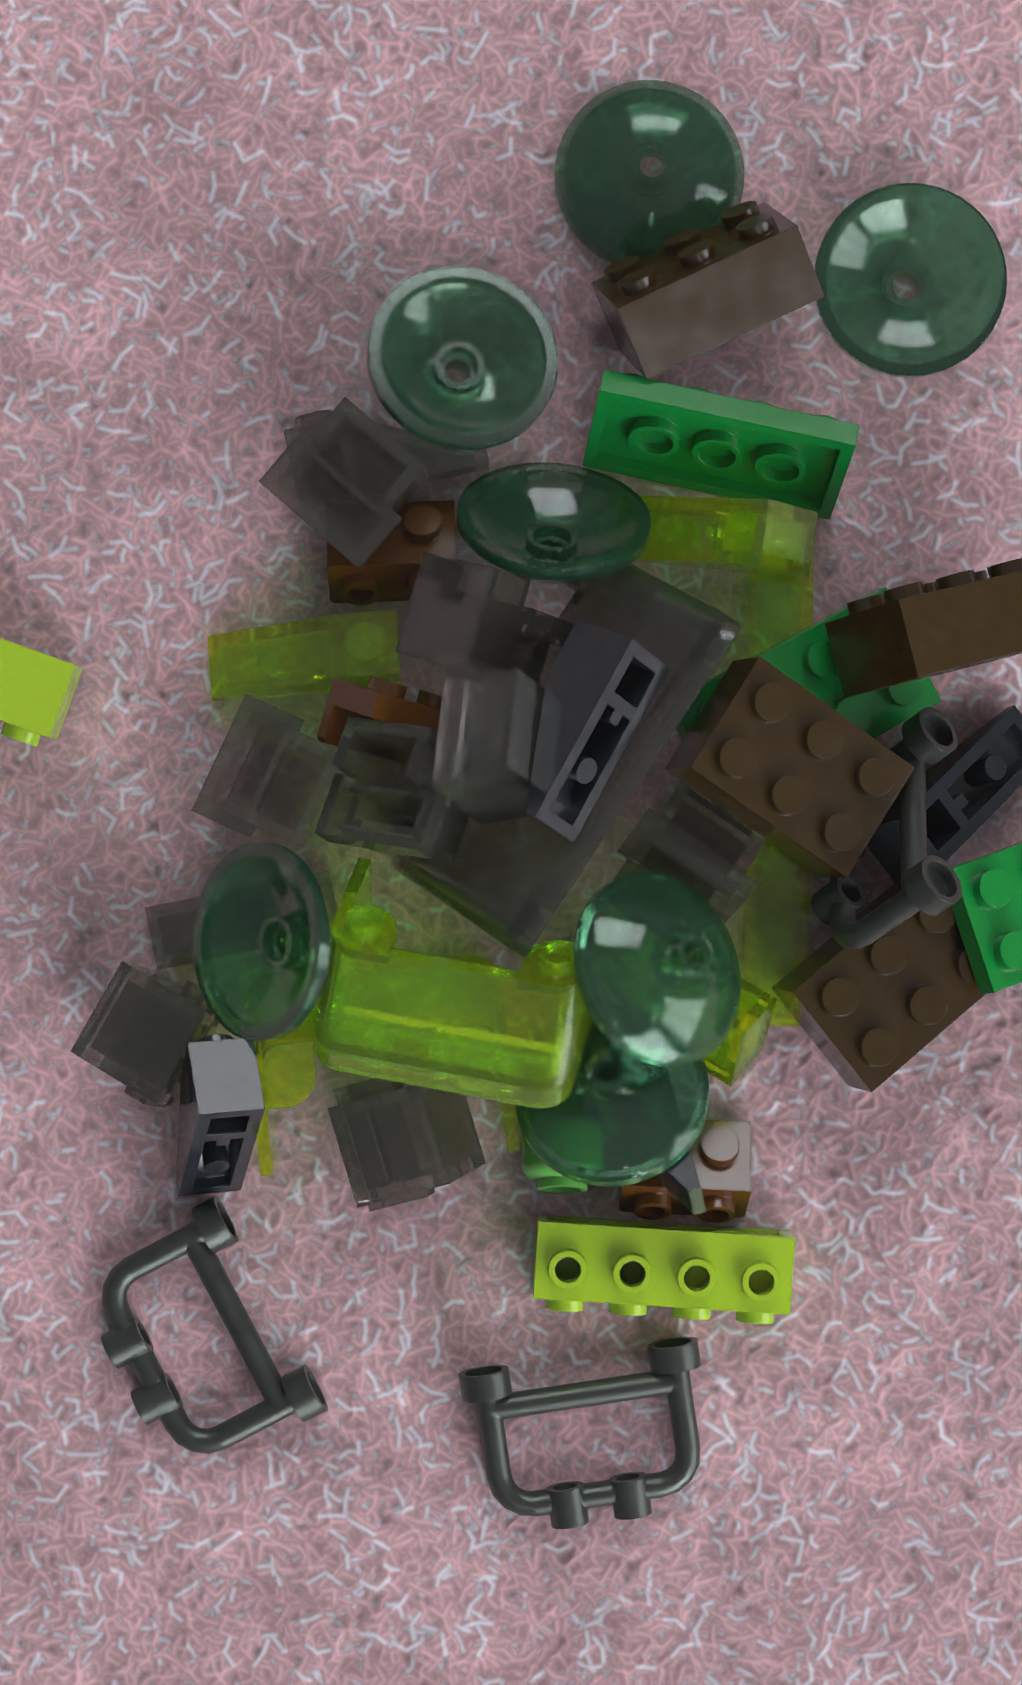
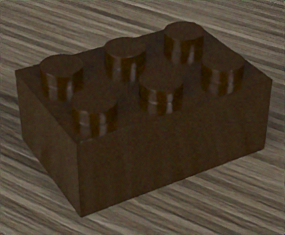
(706, 287)
(928, 629)
(790, 767)
(885, 1000)

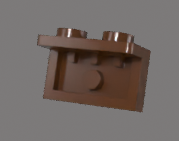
(395, 565)
(378, 701)
(723, 1169)

